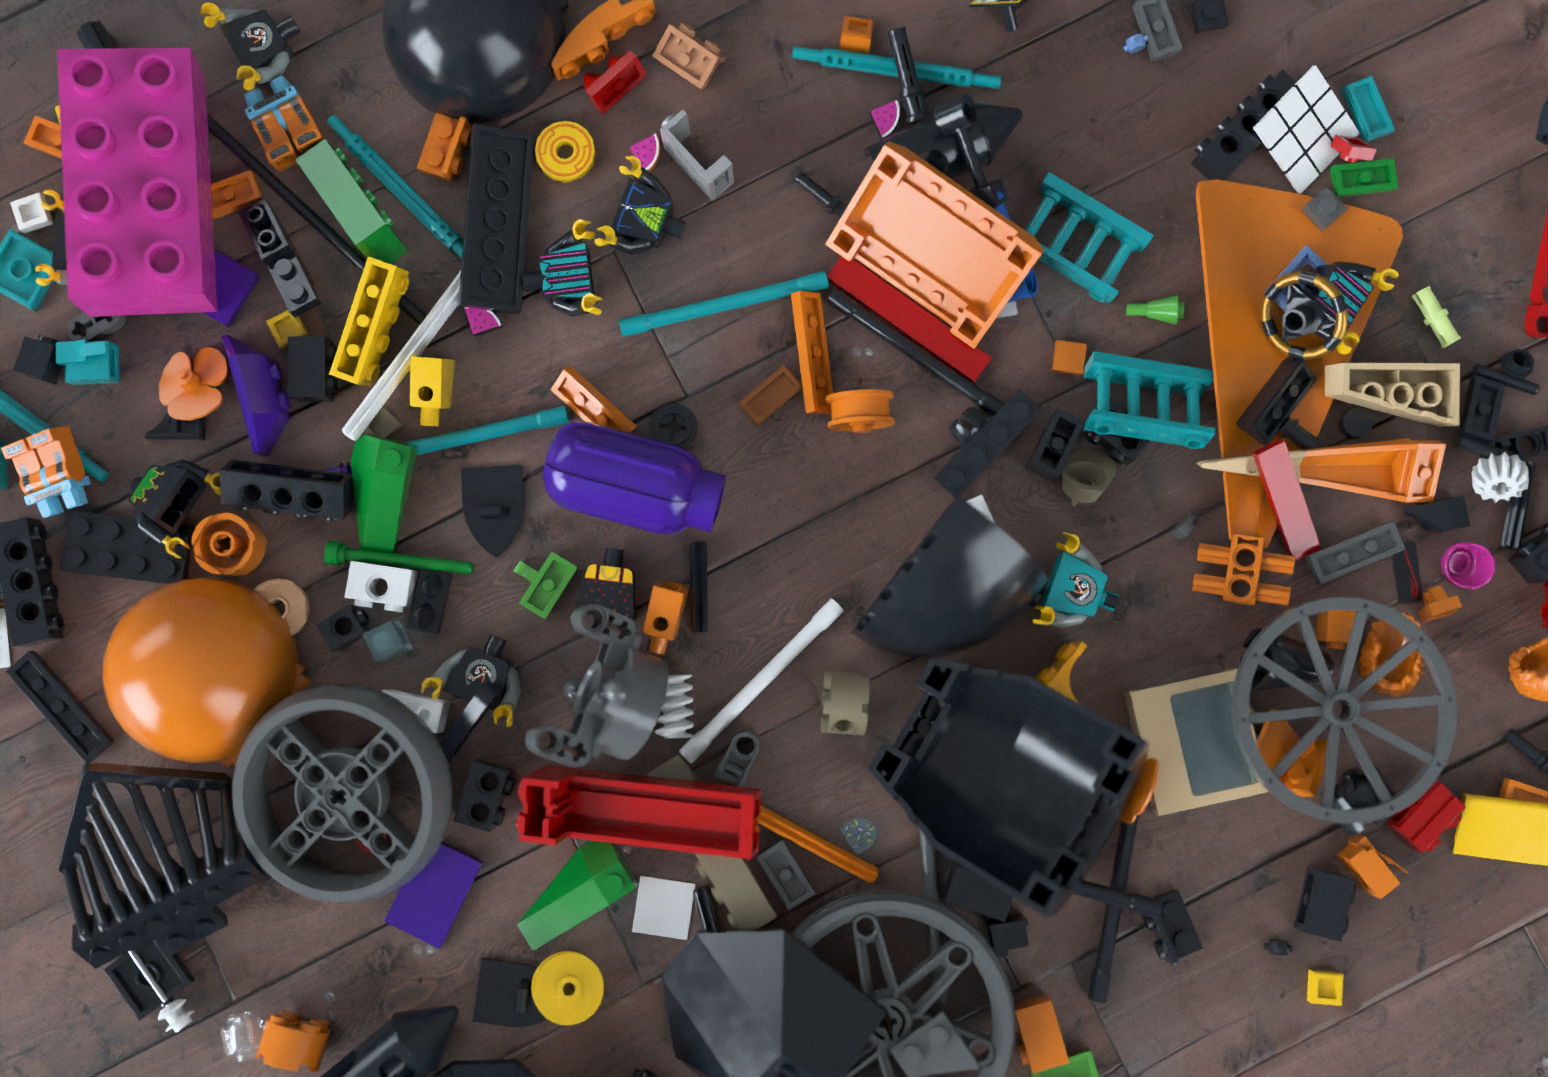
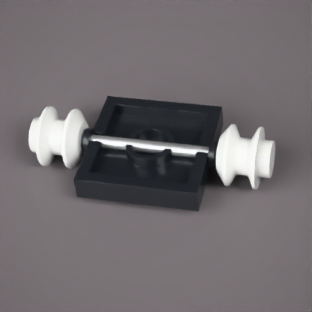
(150, 979)

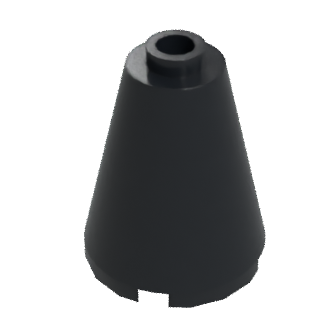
(1291, 656)

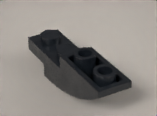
(280, 257)

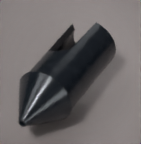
(944, 151)
(403, 1047)

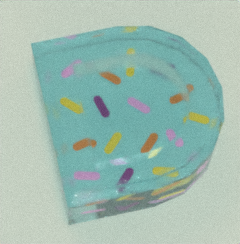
(859, 834)

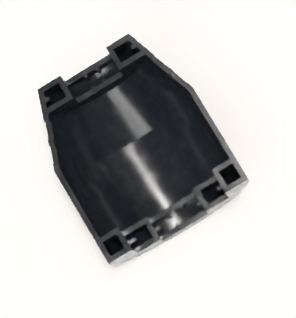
(1011, 779)

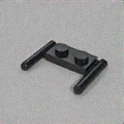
(1483, 409)

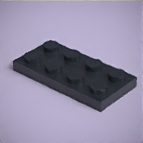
(120, 550)

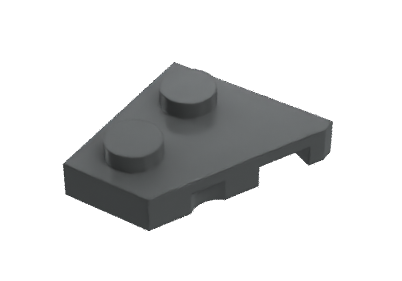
(934, 1049)

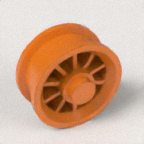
(860, 410)

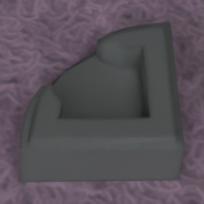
(1185, 526)

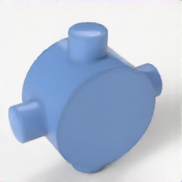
(1136, 43)

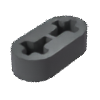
(98, 326)

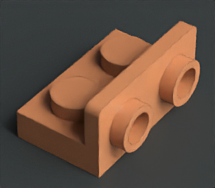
(689, 54)

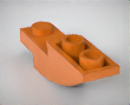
(589, 38)

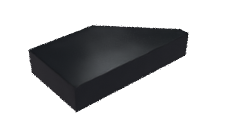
(178, 429)

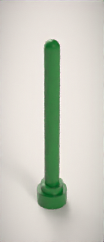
(338, 553)

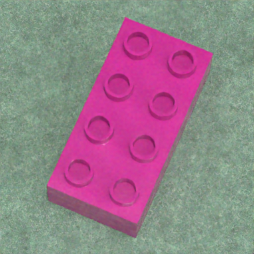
(136, 181)

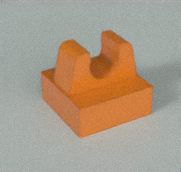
(1438, 604)

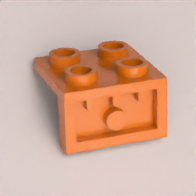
(1307, 771)

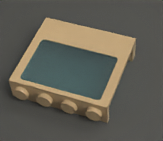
(1193, 742)

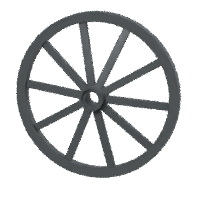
(1351, 708)

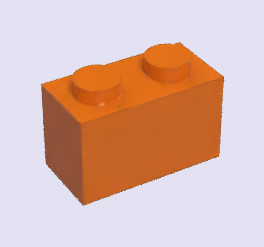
(1039, 1034)

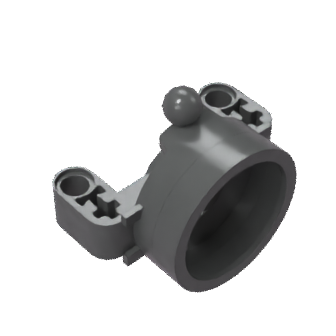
(614, 701)

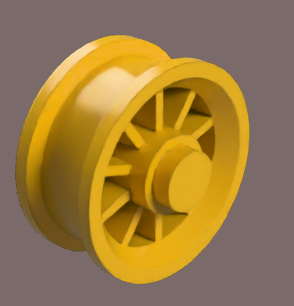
(567, 988)

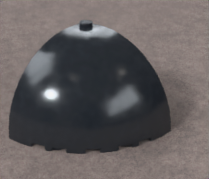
(953, 589)

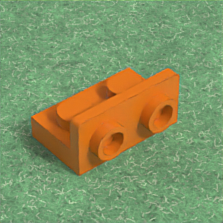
(445, 147)

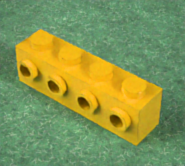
(369, 322)

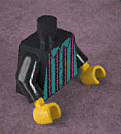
(567, 274)
(1355, 286)

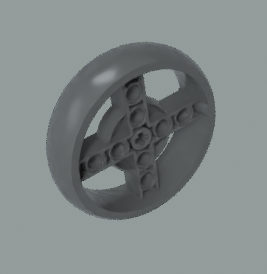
(284, 852)

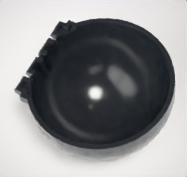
(474, 54)

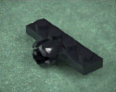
(984, 441)

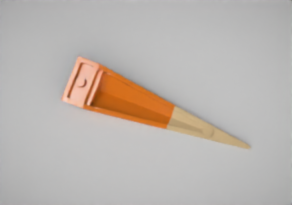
(1384, 469)

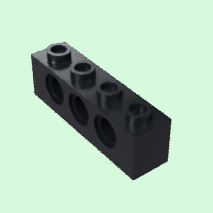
(1211, 158)
(238, 491)
(20, 599)

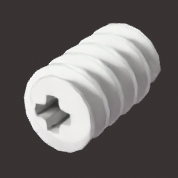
(674, 709)

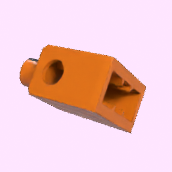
(668, 602)

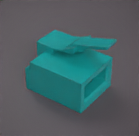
(89, 361)

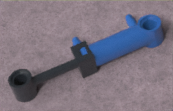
(956, 117)

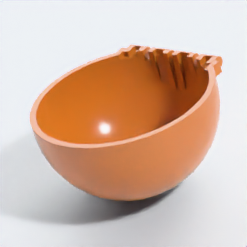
(199, 668)

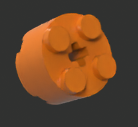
(214, 554)
(293, 1042)

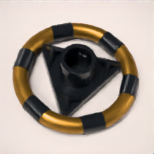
(1304, 315)

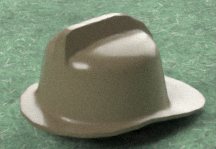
(1087, 475)

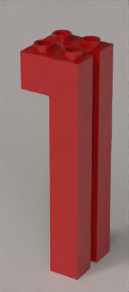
(638, 811)

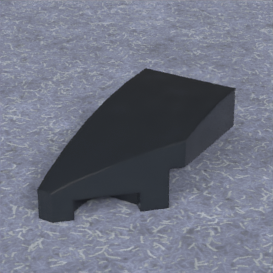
(1441, 515)

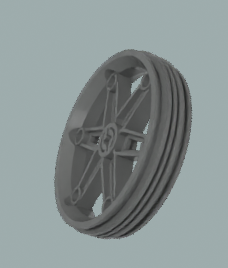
(964, 934)

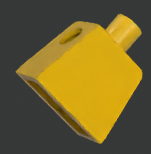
(428, 375)

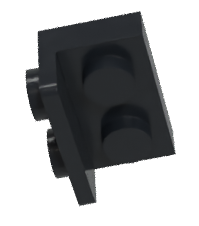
(1173, 929)

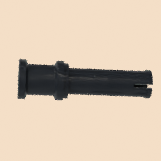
(911, 90)

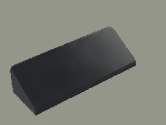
(1277, 400)

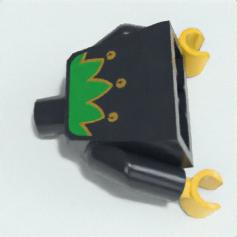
(166, 497)

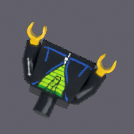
(642, 214)

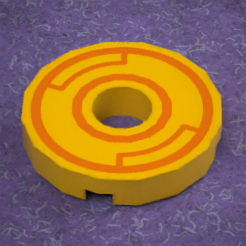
(563, 134)

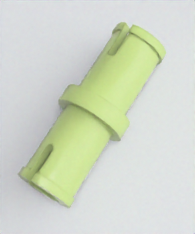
(1436, 317)

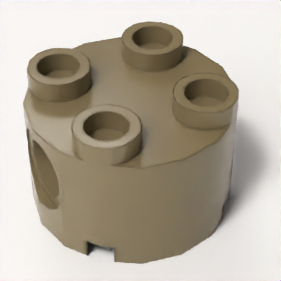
(845, 703)

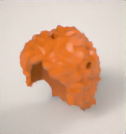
(1379, 646)
(1530, 670)

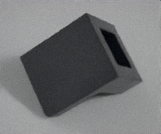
(1008, 934)

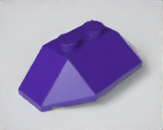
(259, 394)

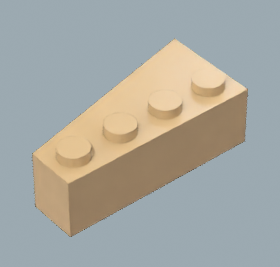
(1406, 390)

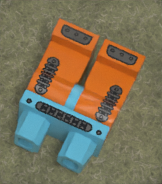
(276, 116)
(49, 469)

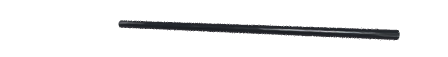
(302, 209)

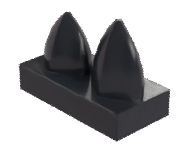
(429, 601)

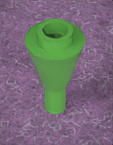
(1163, 309)

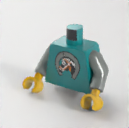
(1074, 587)

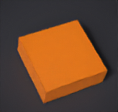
(1069, 357)

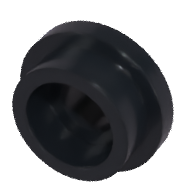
(1517, 363)

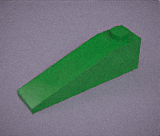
(381, 487)
(583, 887)

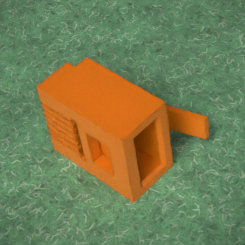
(1369, 866)

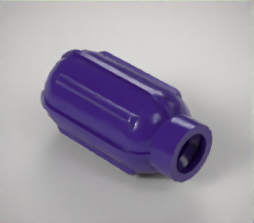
(631, 479)

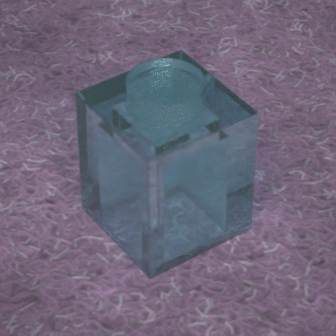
(387, 641)

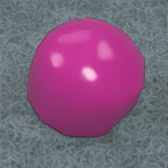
(1467, 565)

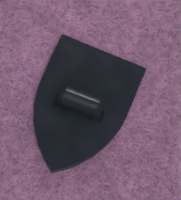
(493, 504)
(506, 995)

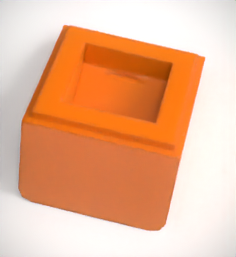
(856, 34)

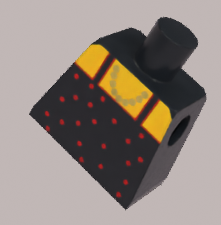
(610, 585)

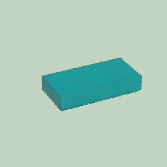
(1367, 109)

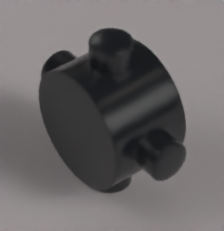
(1278, 947)

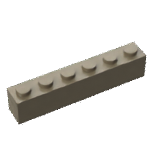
(732, 877)

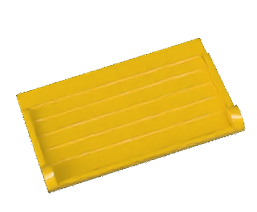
(1503, 829)

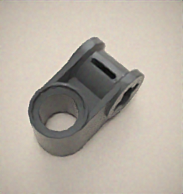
(737, 760)

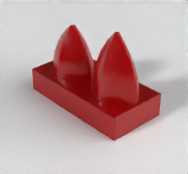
(622, 75)

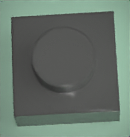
(1324, 209)

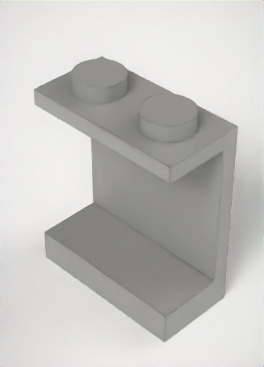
(710, 182)

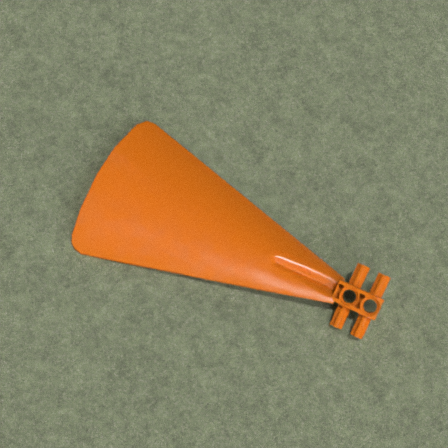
(1245, 245)

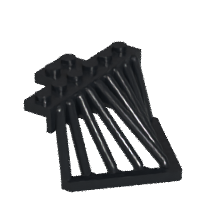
(168, 908)

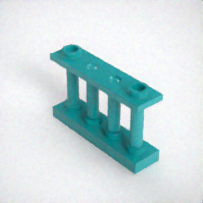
(1105, 223)
(1152, 375)

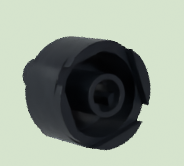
(1356, 793)

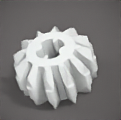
(1500, 477)

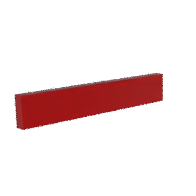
(908, 318)

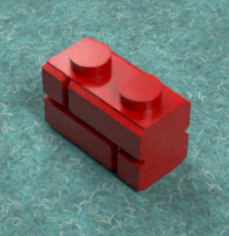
(1427, 818)

